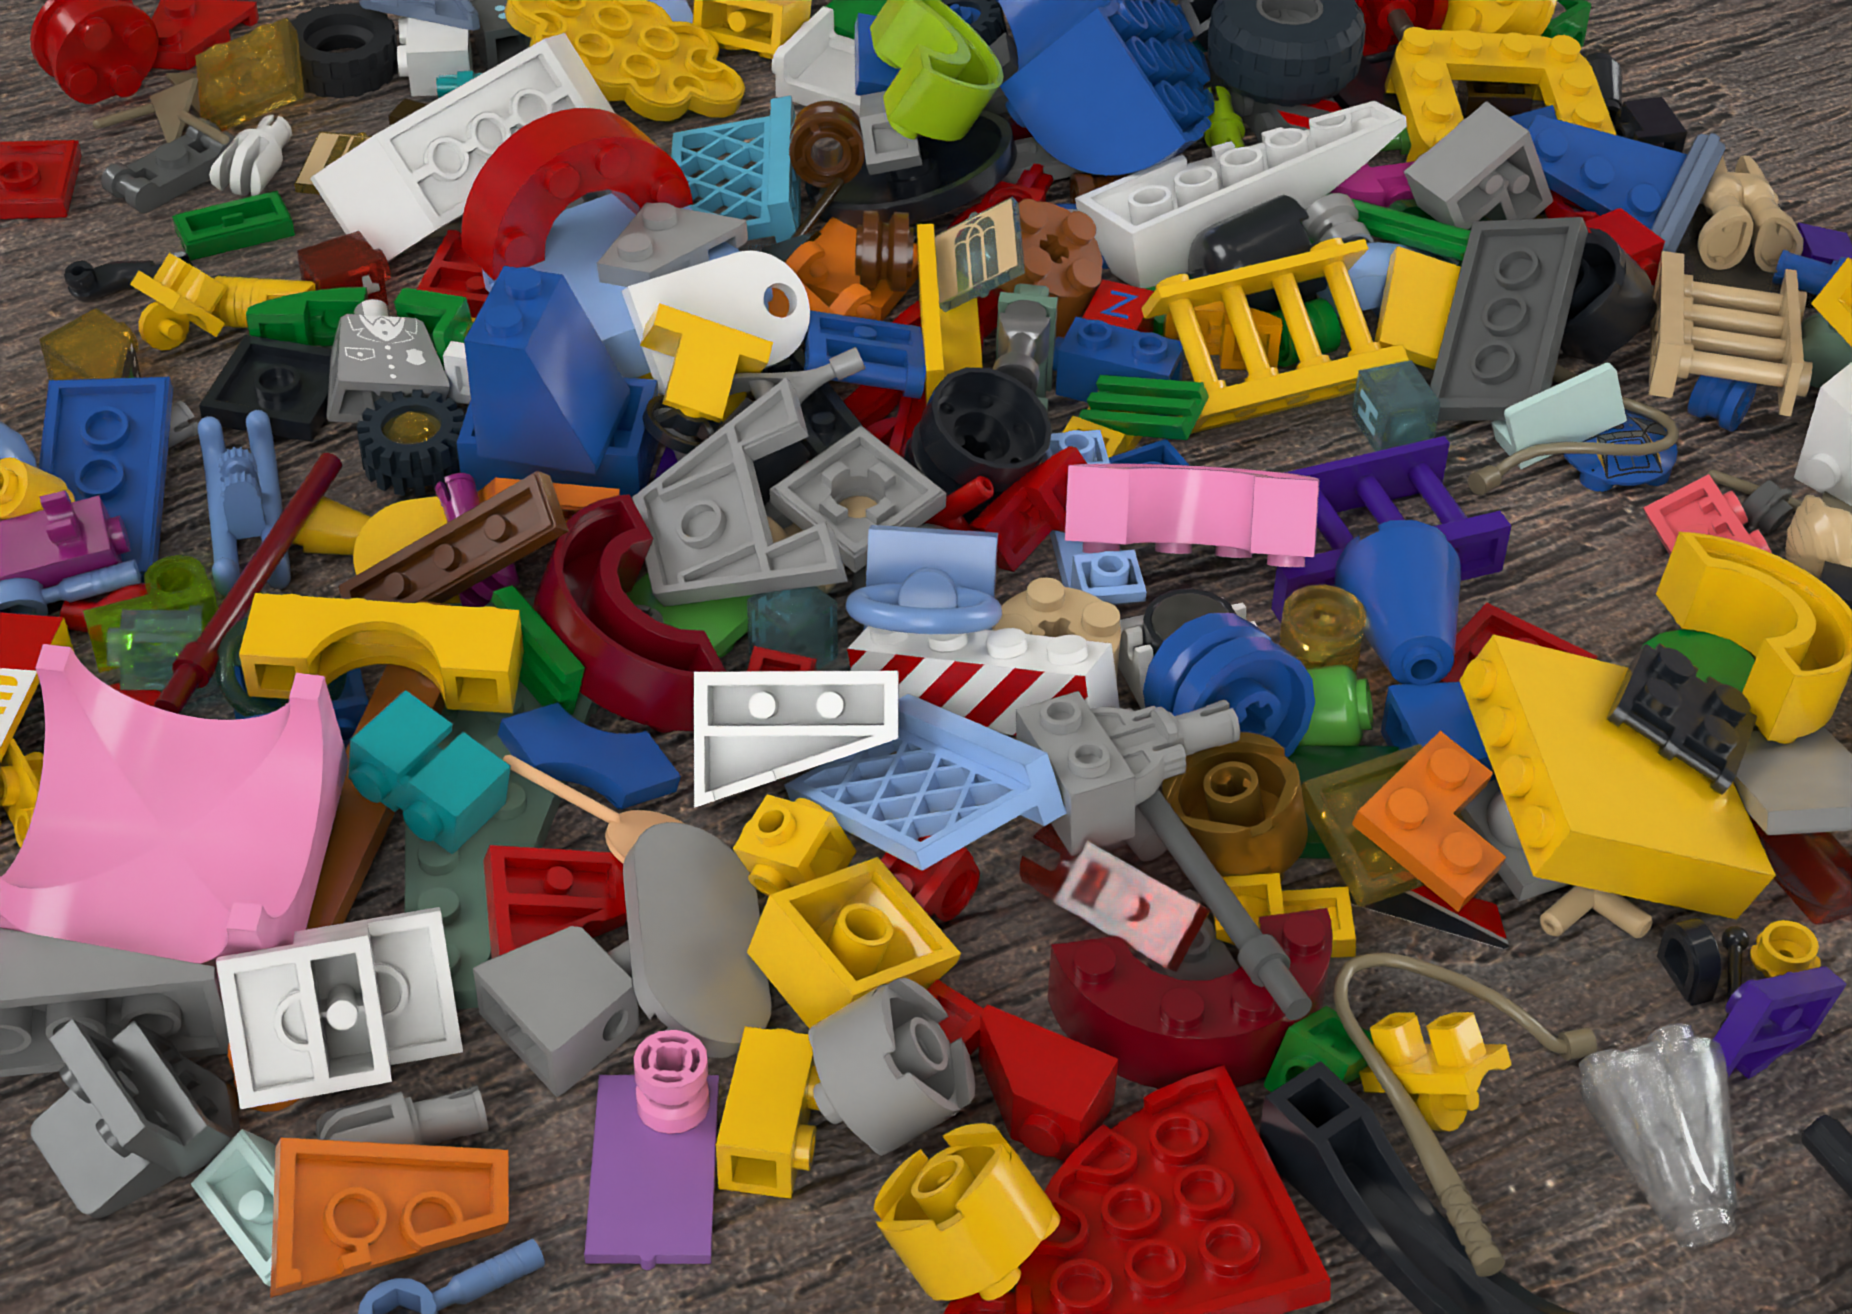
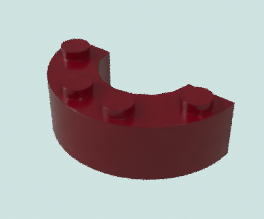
(628, 657)
(1177, 1026)

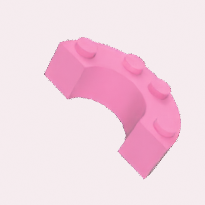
(1193, 505)

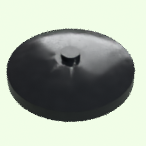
(948, 179)

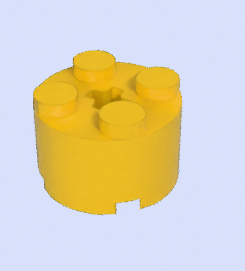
(965, 1215)

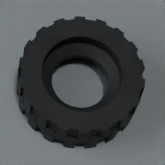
(348, 72)

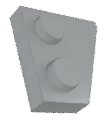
(666, 241)

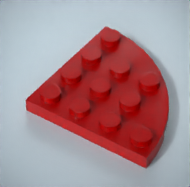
(1174, 1217)

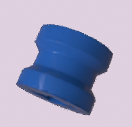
(1721, 400)

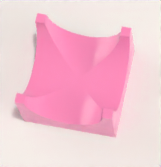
(174, 824)

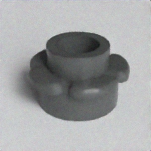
(1767, 507)

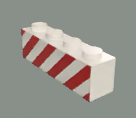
(989, 670)

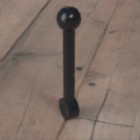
(1735, 940)

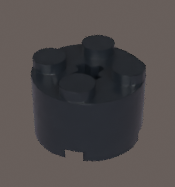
(1608, 301)

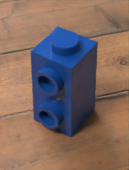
(1105, 349)

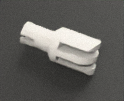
(252, 157)

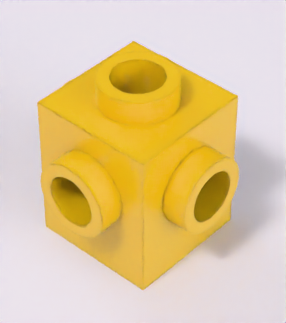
(791, 844)

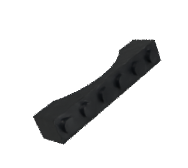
(1350, 1173)

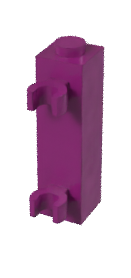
(61, 540)

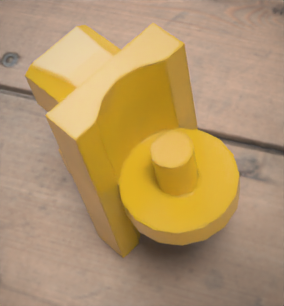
(180, 297)
(1440, 1074)

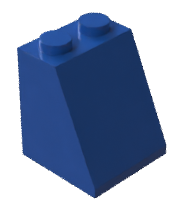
(541, 376)

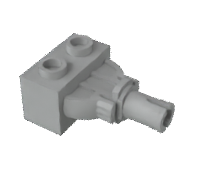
(1115, 758)

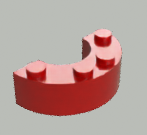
(553, 165)

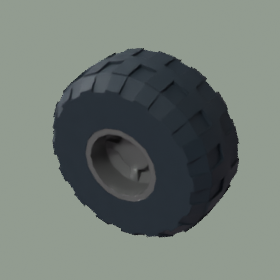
(1286, 48)

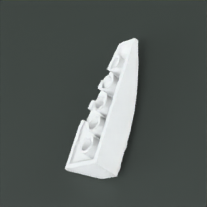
(1156, 213)

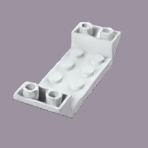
(424, 166)

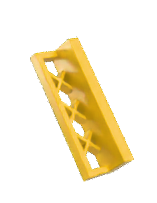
(948, 337)

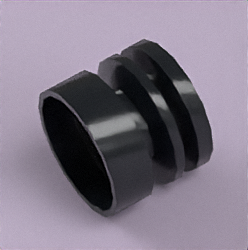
(979, 427)

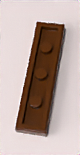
(466, 547)

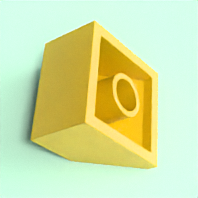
(845, 938)

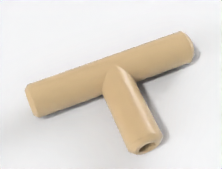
(1611, 906)

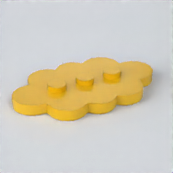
(638, 54)

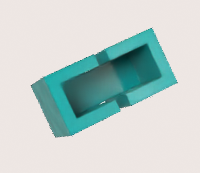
(441, 791)

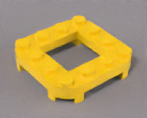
(1433, 58)

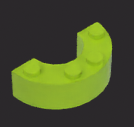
(943, 72)

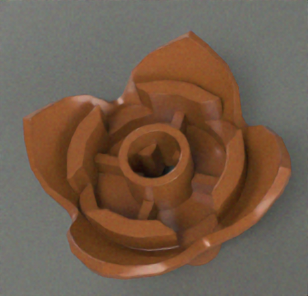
(1061, 256)

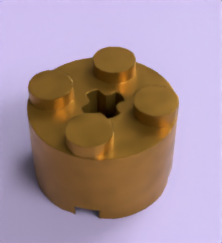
(1242, 806)

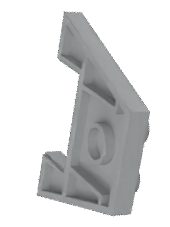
(713, 520)

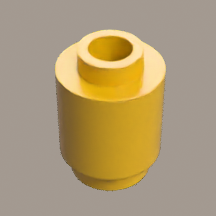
(22, 487)

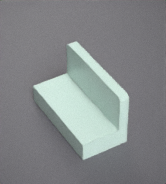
(1563, 413)

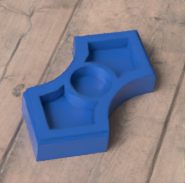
(616, 765)

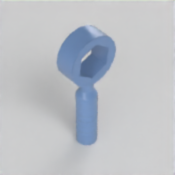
(30, 597)
(462, 1287)

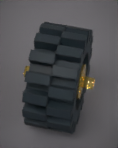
(410, 441)

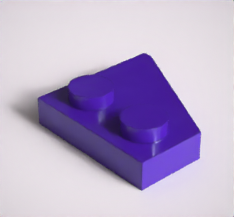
(1775, 1017)

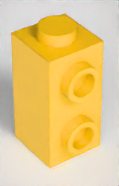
(768, 1114)

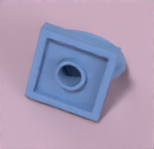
(928, 581)

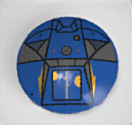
(1605, 471)

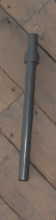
(1258, 952)

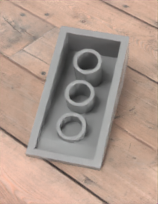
(105, 989)

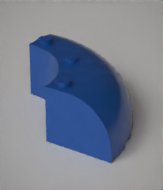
(1107, 81)

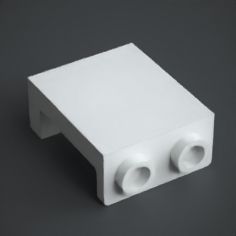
(817, 64)

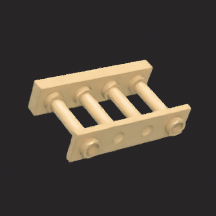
(1727, 323)

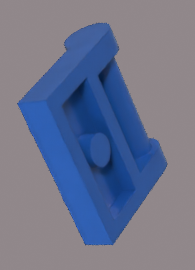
(889, 350)

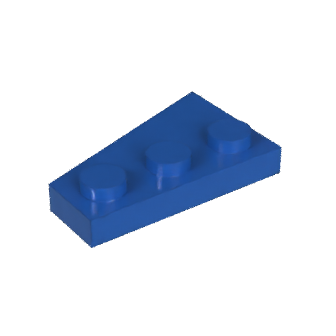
(1604, 169)

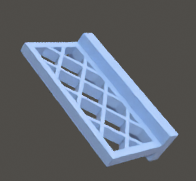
(937, 767)

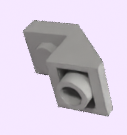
(883, 146)

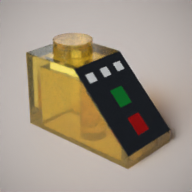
(91, 349)

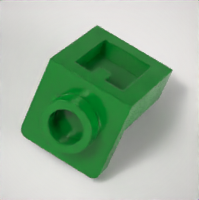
(1315, 1040)

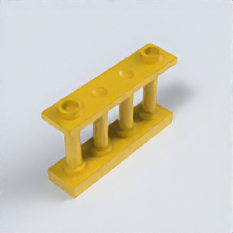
(1264, 388)

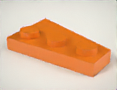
(377, 1204)

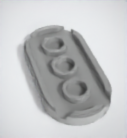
(691, 936)

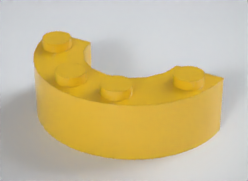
(1777, 614)

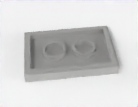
(1797, 784)

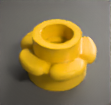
(1785, 948)

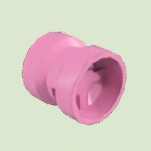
(671, 1081)

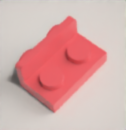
(1701, 510)

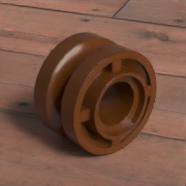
(832, 121)
(884, 250)

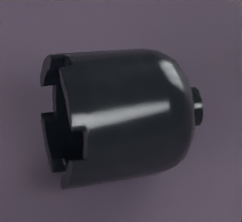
(1255, 237)

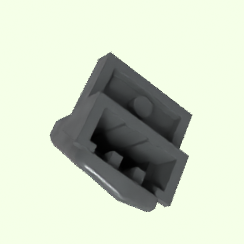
(130, 1116)

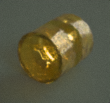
(1323, 626)

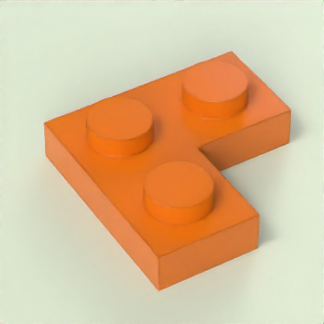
(1419, 825)

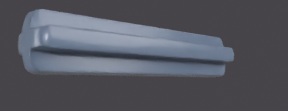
(1688, 190)

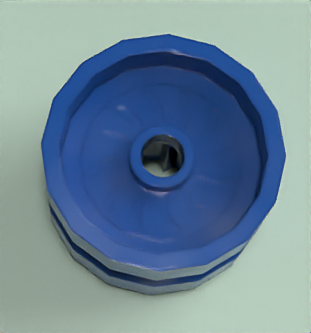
(1238, 663)

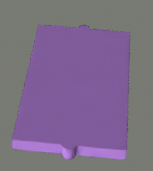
(647, 1186)

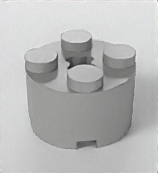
(890, 1066)

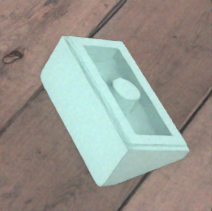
(241, 1196)

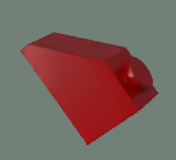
(1045, 1083)

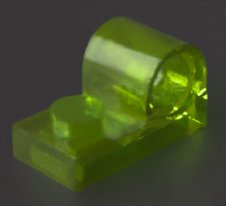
(170, 585)

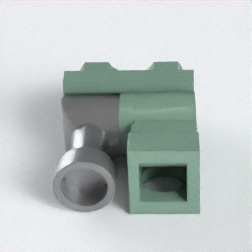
(1027, 337)

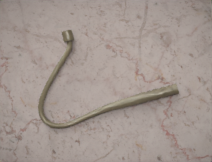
(1491, 476)
(1441, 1173)

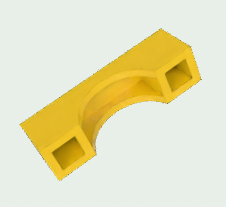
(463, 650)

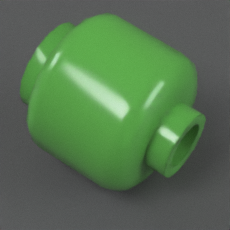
(1341, 707)

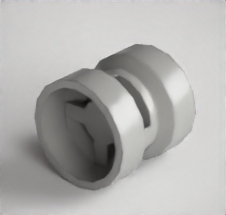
(1335, 218)

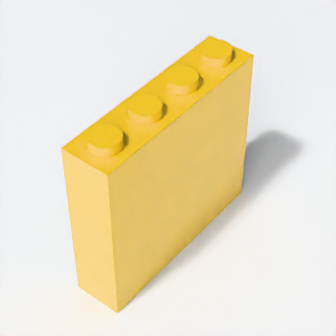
(1597, 796)

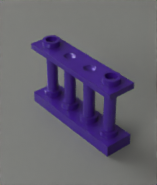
(1374, 482)

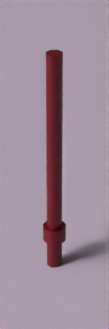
(199, 658)

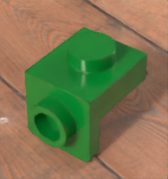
(443, 315)

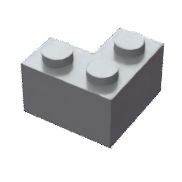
(1479, 171)

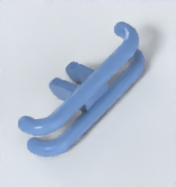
(241, 496)

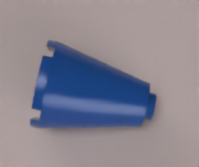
(1410, 595)

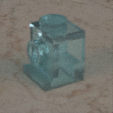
(148, 665)

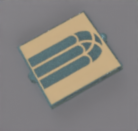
(979, 254)

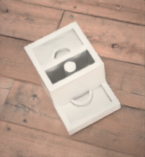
(338, 1007)

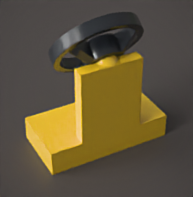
(701, 373)

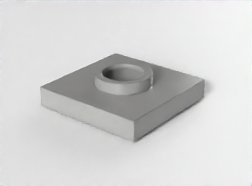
(857, 467)

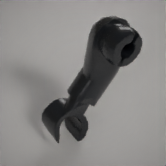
(92, 283)

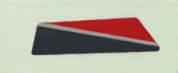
(1475, 921)

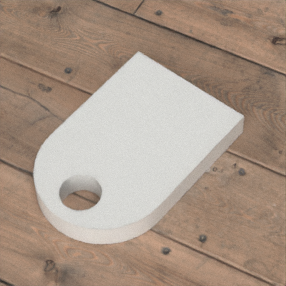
(727, 293)

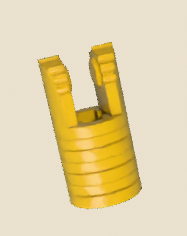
(250, 291)

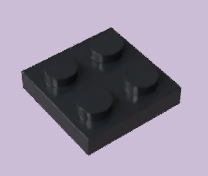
(275, 377)

